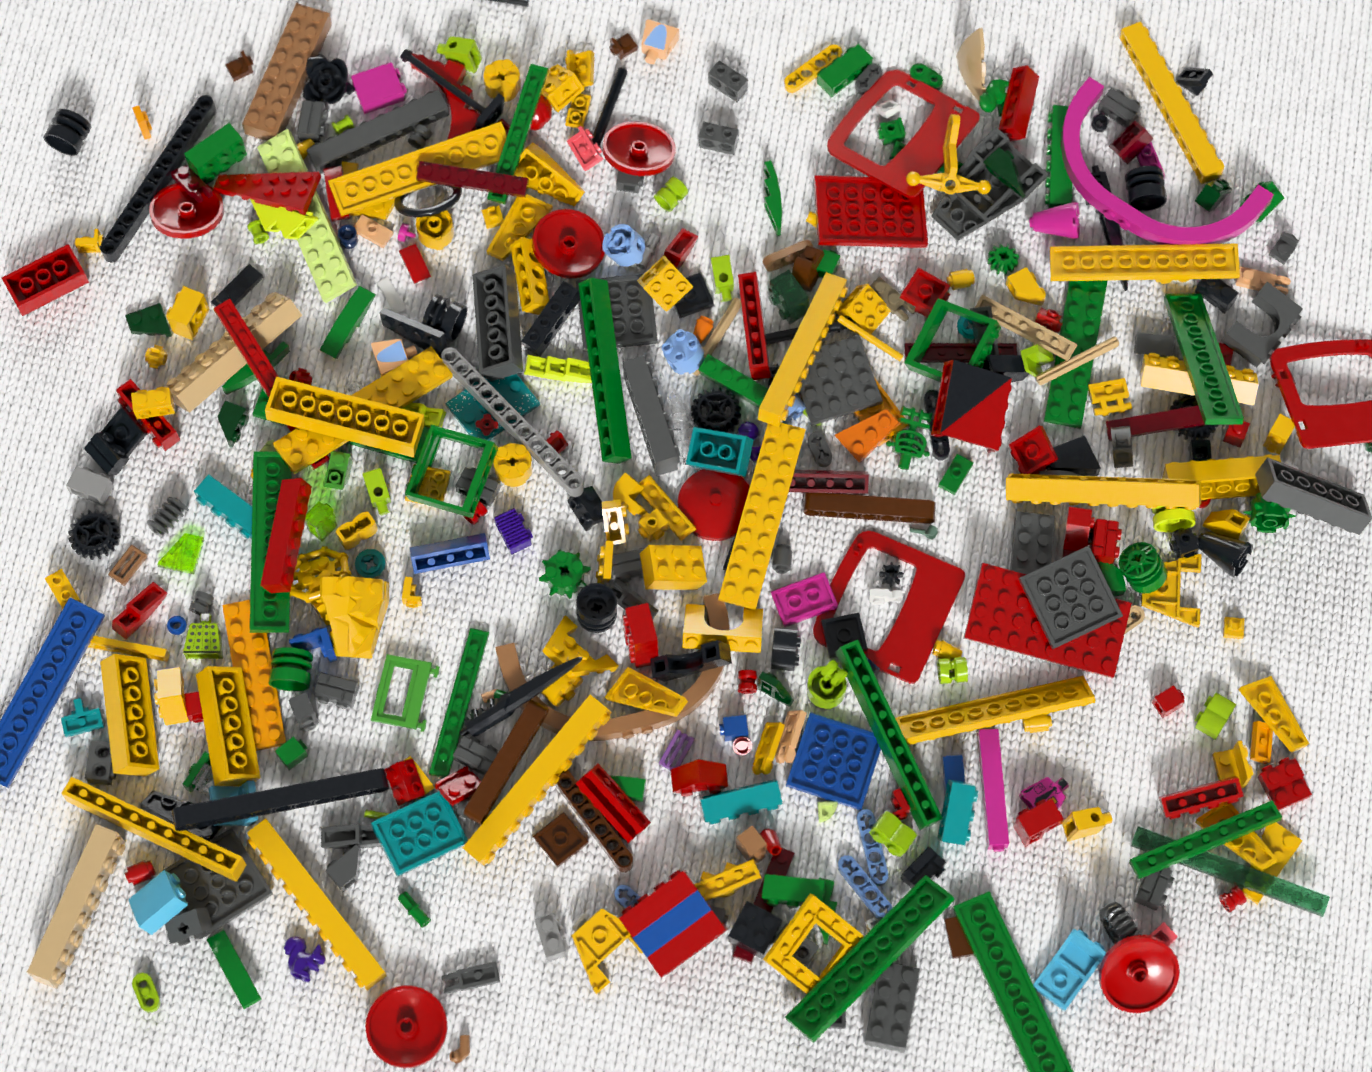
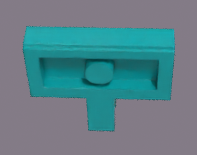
(81, 720)

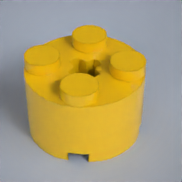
(502, 78)
(435, 230)
(513, 454)
(562, 689)

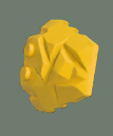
(355, 613)

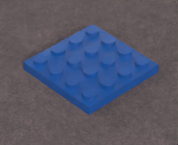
(834, 761)

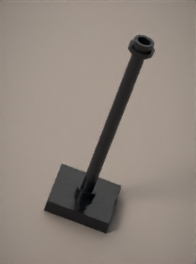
(488, 115)

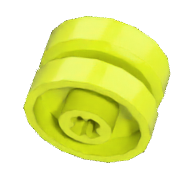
(1172, 519)

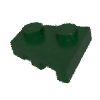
(149, 321)
(771, 686)

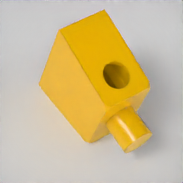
(1085, 823)

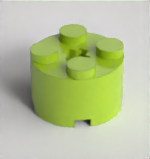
(822, 697)

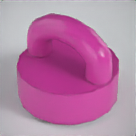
(404, 232)

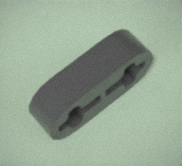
(865, 76)
(824, 448)

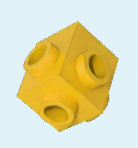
(652, 525)

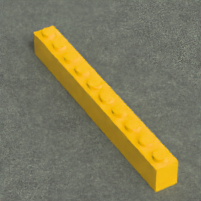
(1171, 102)
(802, 350)
(1103, 490)
(537, 780)
(154, 829)
(316, 904)

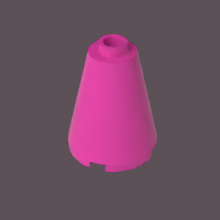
(1058, 221)

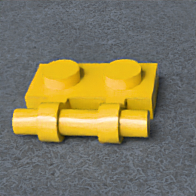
(1109, 391)
(604, 561)

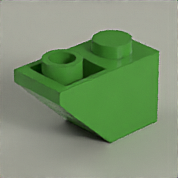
(338, 470)

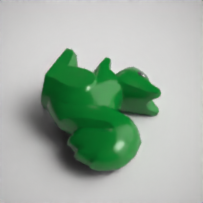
(994, 96)

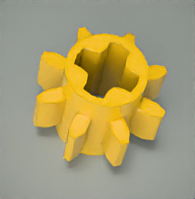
(156, 356)

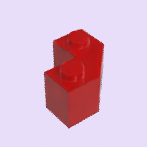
(1077, 530)

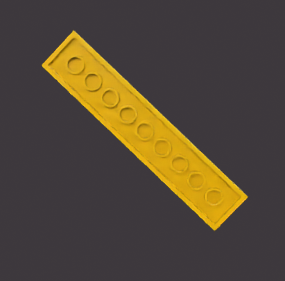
(398, 175)
(1144, 262)
(394, 389)
(761, 515)
(995, 710)

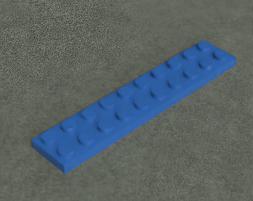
(44, 685)

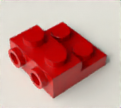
(924, 291)
(1033, 451)
(1284, 783)

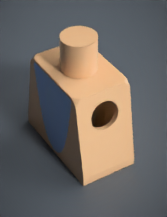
(658, 40)
(391, 354)

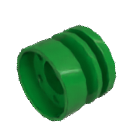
(1143, 567)
(290, 669)

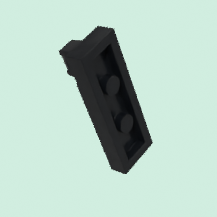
(239, 286)

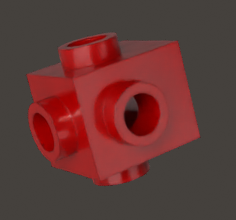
(1049, 319)

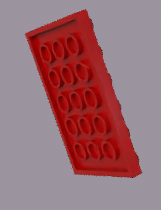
(867, 214)

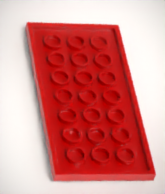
(1006, 620)

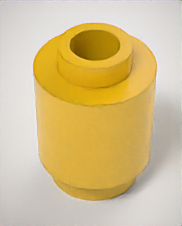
(960, 279)
(1037, 723)

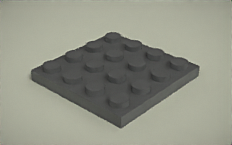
(631, 312)
(839, 382)
(1070, 597)
(221, 895)

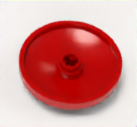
(638, 148)
(183, 217)
(568, 243)
(713, 503)
(1139, 973)
(406, 1026)

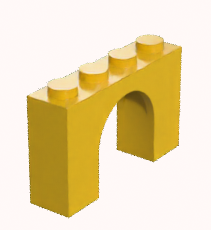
(741, 639)

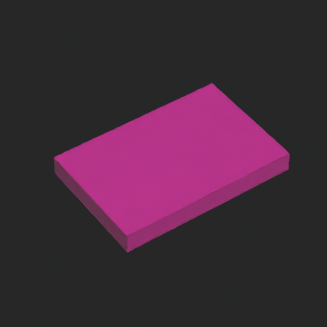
(804, 599)

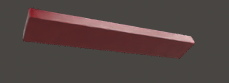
(956, 351)
(1159, 421)

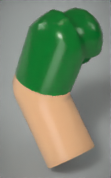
(492, 694)

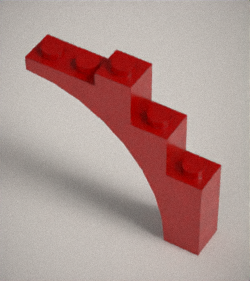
(462, 120)

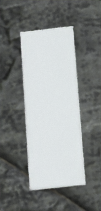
(391, 295)

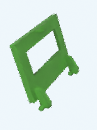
(415, 693)

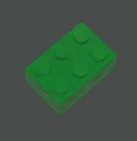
(216, 153)

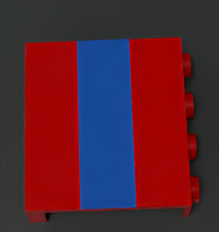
(672, 923)

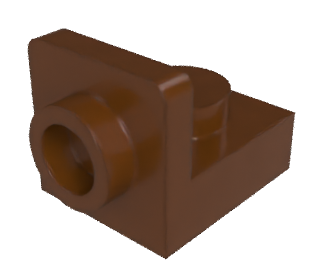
(623, 46)
(240, 67)

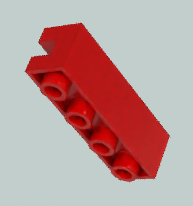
(1019, 103)
(613, 803)

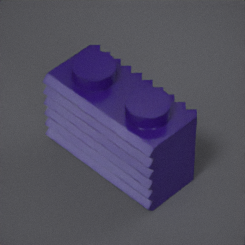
(513, 531)

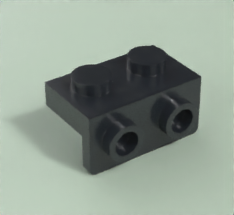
(587, 508)

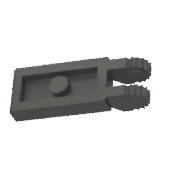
(630, 597)
(472, 977)

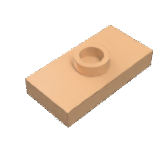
(373, 231)

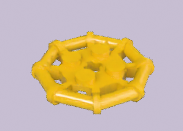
(321, 566)

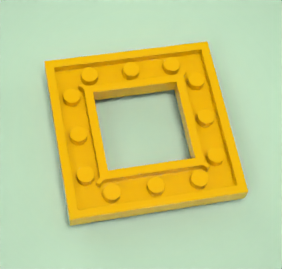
(810, 913)

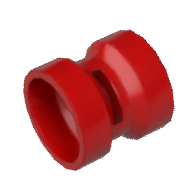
(480, 511)
(747, 681)
(1232, 899)

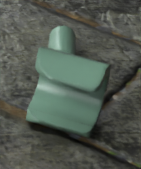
(930, 533)

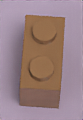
(751, 845)

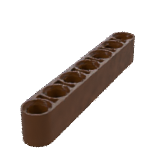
(869, 507)
(506, 762)
(594, 822)

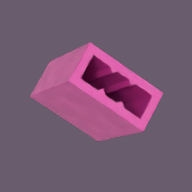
(378, 87)

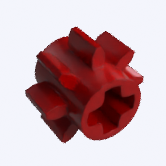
(301, 376)

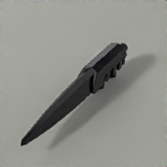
(1110, 228)
(505, 706)

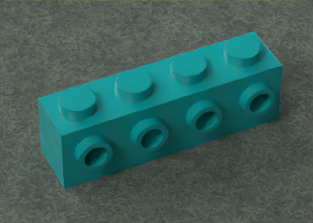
(740, 801)

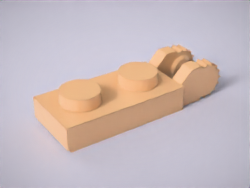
(1256, 279)
(790, 736)

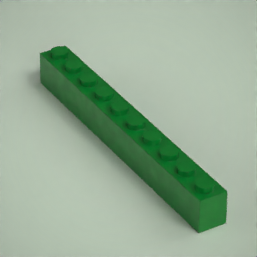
(604, 371)
(888, 735)

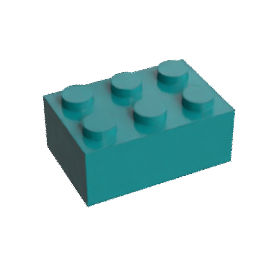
(719, 451)
(957, 812)

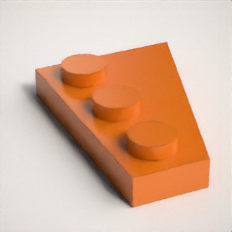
(867, 434)

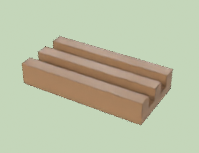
(134, 568)

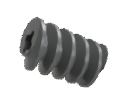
(166, 516)

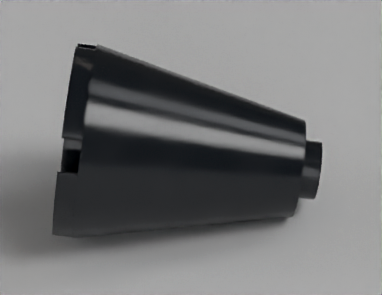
(1225, 551)

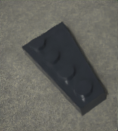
(414, 331)
(161, 806)

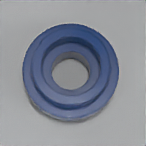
(174, 620)

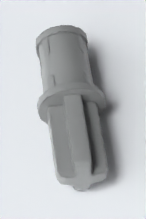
(650, 246)

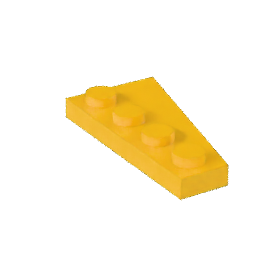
(644, 693)
(1273, 709)
(1248, 847)

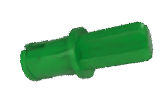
(414, 909)

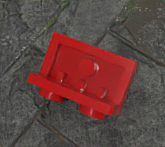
(404, 781)

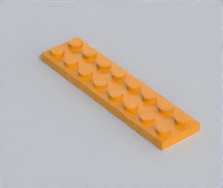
(254, 656)

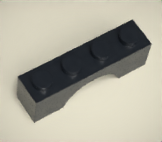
(676, 666)

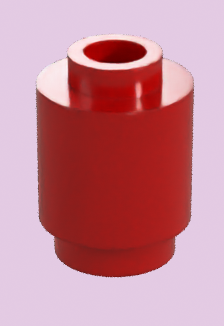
(140, 872)

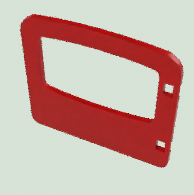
(922, 152)
(1324, 423)
(922, 614)

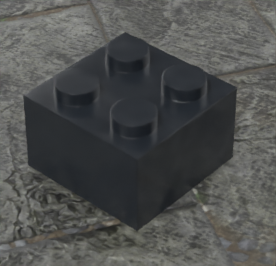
(755, 930)

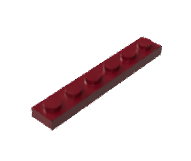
(472, 179)
(779, 866)

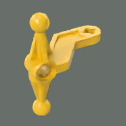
(938, 180)

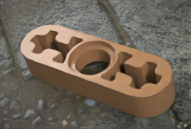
(785, 256)

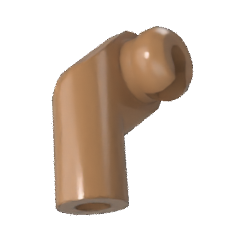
(463, 1051)

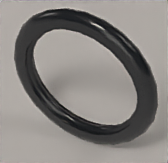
(424, 212)

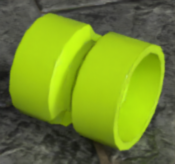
(671, 194)
(959, 669)

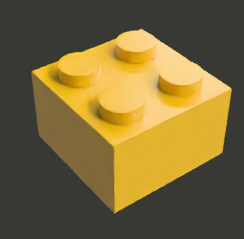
(187, 313)

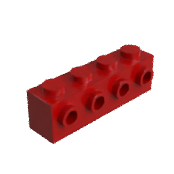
(159, 428)
(1202, 796)

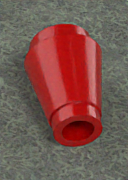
(771, 838)

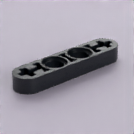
(934, 440)

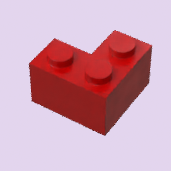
(699, 776)
(1033, 823)

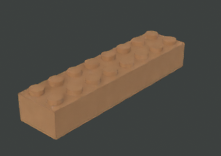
(286, 72)

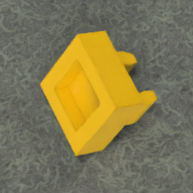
(492, 216)
(1233, 627)

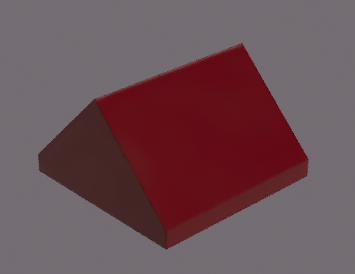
(1131, 142)

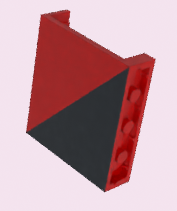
(971, 405)

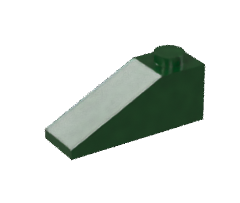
(1002, 167)

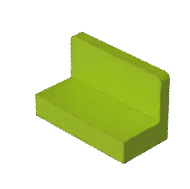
(1034, 358)

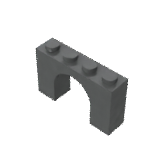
(1256, 347)

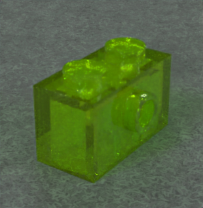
(321, 520)

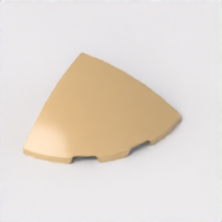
(970, 63)

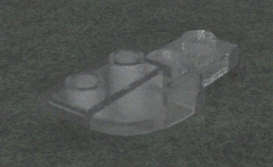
(681, 422)

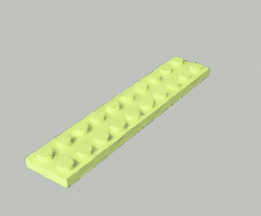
(319, 242)

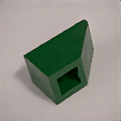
(1213, 194)
(232, 419)

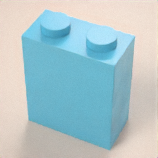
(158, 902)

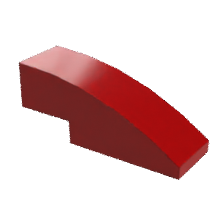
(329, 174)
(680, 247)
(138, 610)

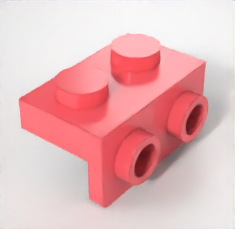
(584, 148)

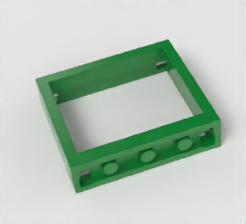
(927, 333)
(479, 480)

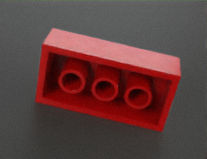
(45, 280)
(640, 635)

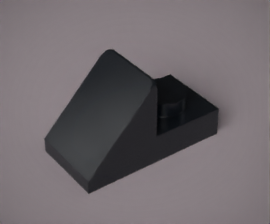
(1194, 79)

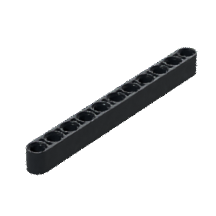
(150, 183)
(279, 799)

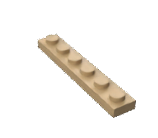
(1029, 329)

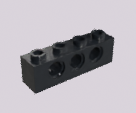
(551, 318)

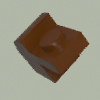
(805, 267)

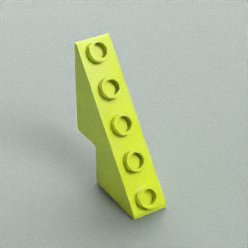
(290, 223)

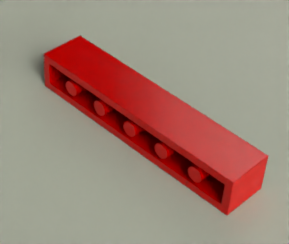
(754, 326)
(286, 535)

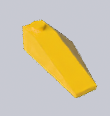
(547, 176)

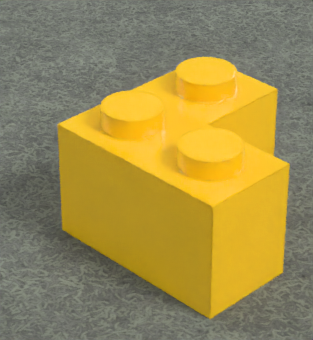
(170, 696)

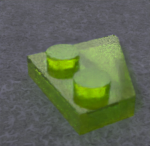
(183, 554)

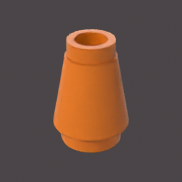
(702, 328)

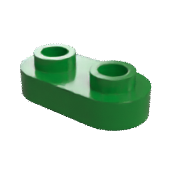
(926, 75)

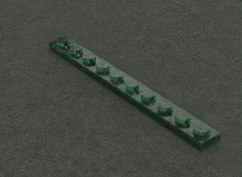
(1240, 875)

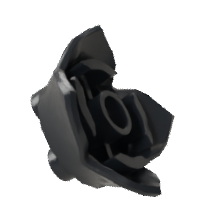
(321, 70)

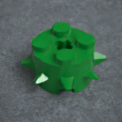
(1268, 515)
(566, 583)

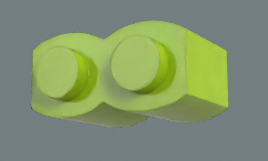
(1215, 715)
(892, 833)

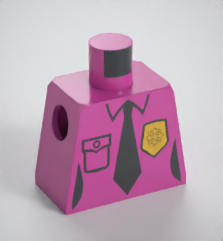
(1046, 790)

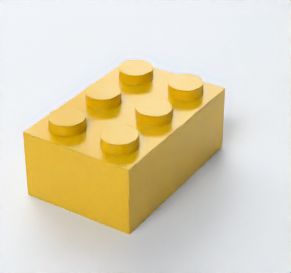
(673, 567)

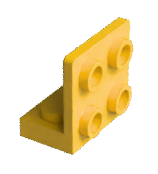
(561, 87)
(665, 283)
(864, 308)
(1233, 763)

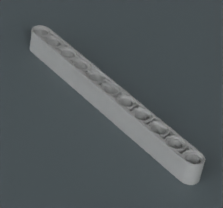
(514, 429)

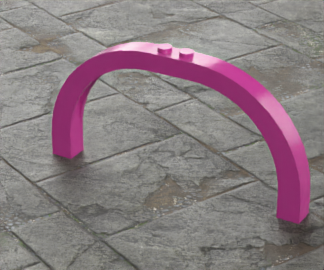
(1126, 215)

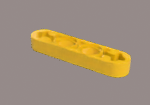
(811, 66)

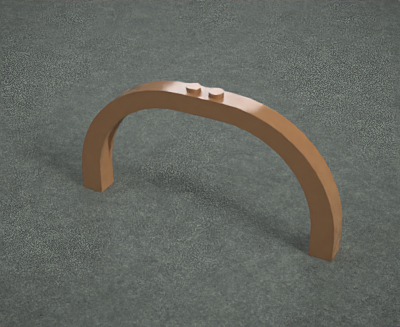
(635, 723)

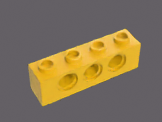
(529, 277)

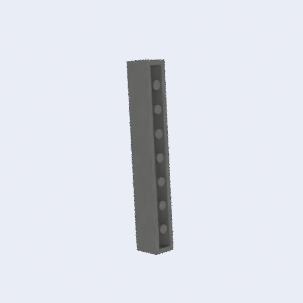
(378, 131)

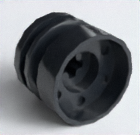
(67, 132)
(1145, 188)
(445, 317)
(599, 598)

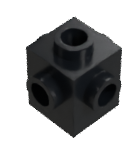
(1184, 543)

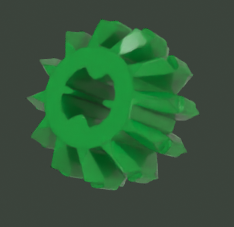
(1003, 265)

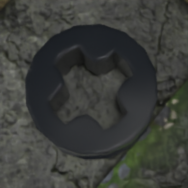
(1103, 119)

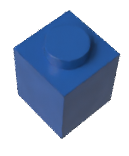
(733, 727)

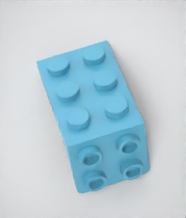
(1069, 969)

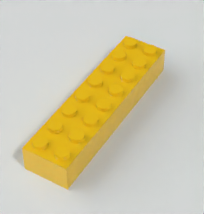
(345, 417)

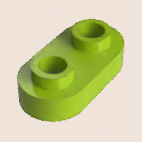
(146, 993)

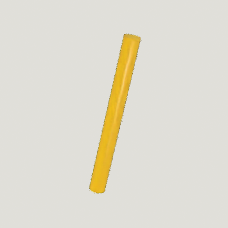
(869, 337)

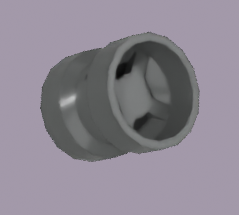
(420, 135)
(201, 603)

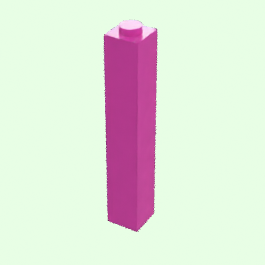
(993, 790)

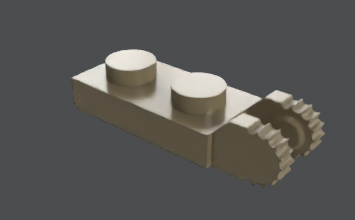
(892, 299)

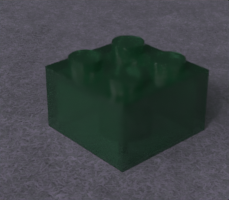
(788, 297)

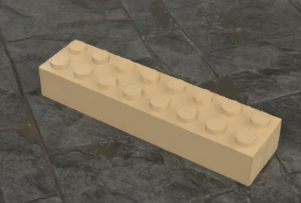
(223, 357)
(76, 907)

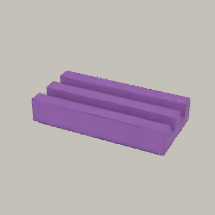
(683, 737)

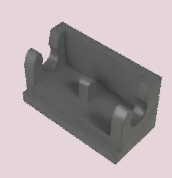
(1154, 343)

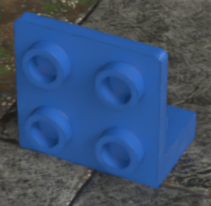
(317, 638)

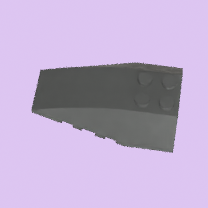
(970, 210)

